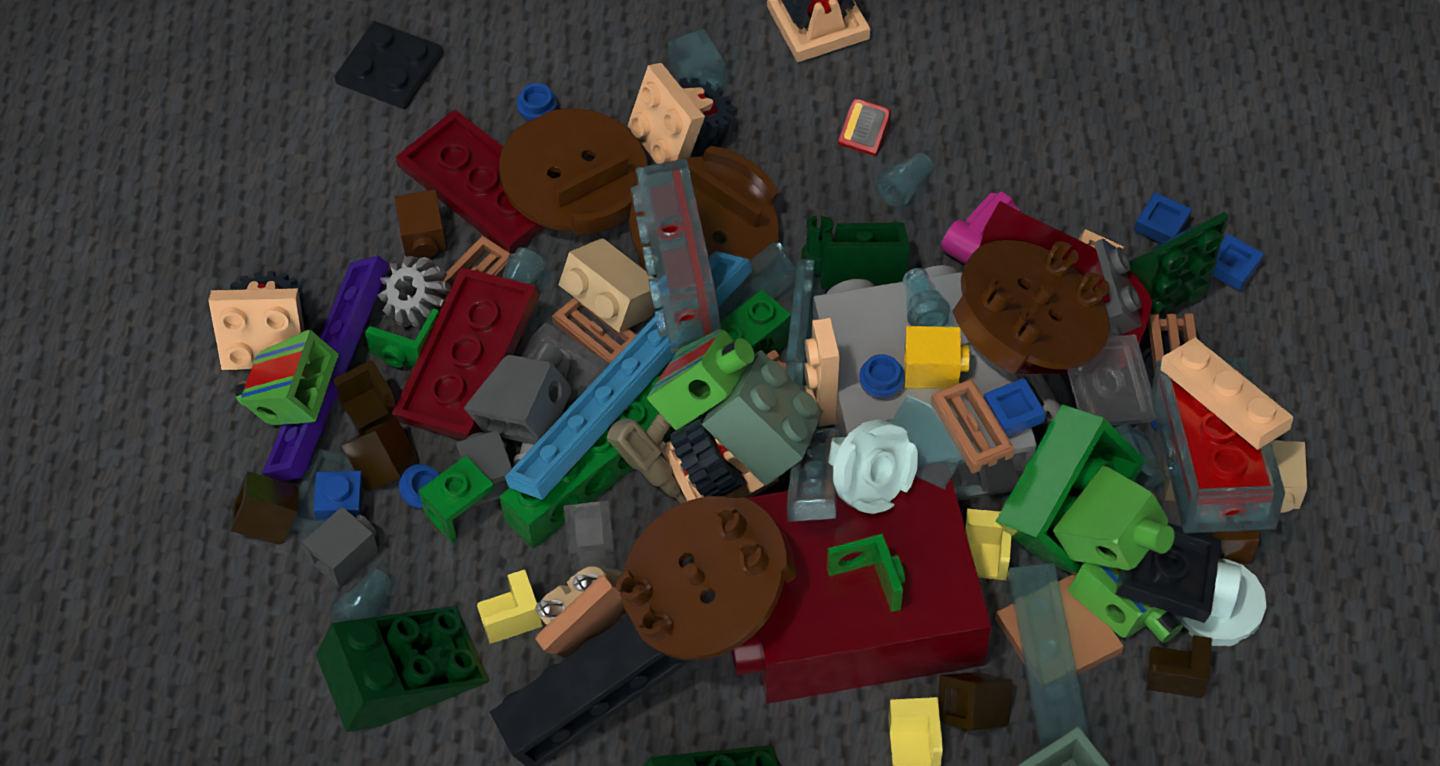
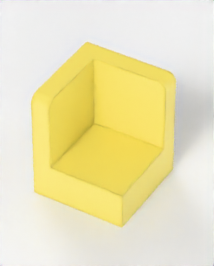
(988, 544)
(510, 612)
(915, 732)

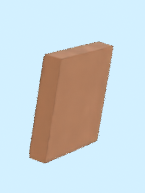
(584, 618)
(1089, 636)

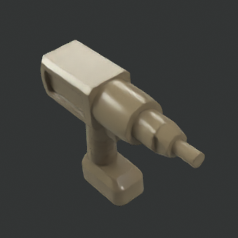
(643, 452)

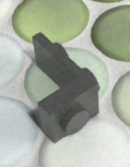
(1124, 298)

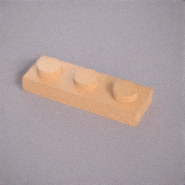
(822, 369)
(1226, 393)

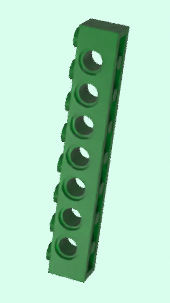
(758, 321)

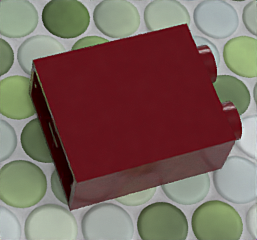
(840, 628)

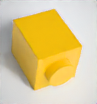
(934, 357)

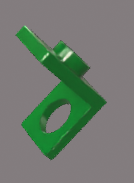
(396, 349)
(453, 494)
(873, 552)

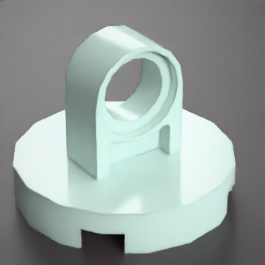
(873, 465)
(1236, 606)

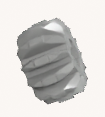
(401, 287)

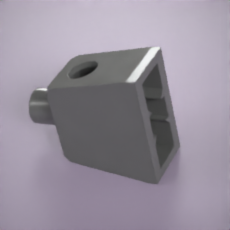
(522, 396)

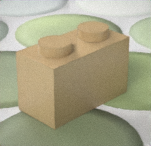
(608, 284)

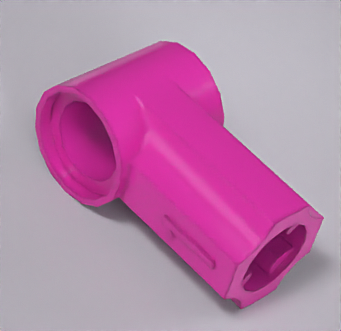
(966, 235)

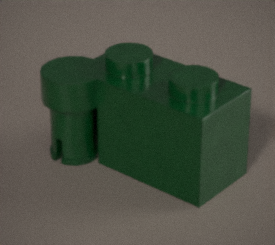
(858, 252)

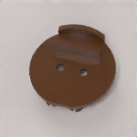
(588, 193)
(731, 201)
(1015, 323)
(735, 554)

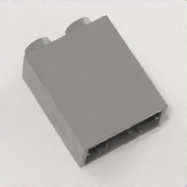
(874, 322)

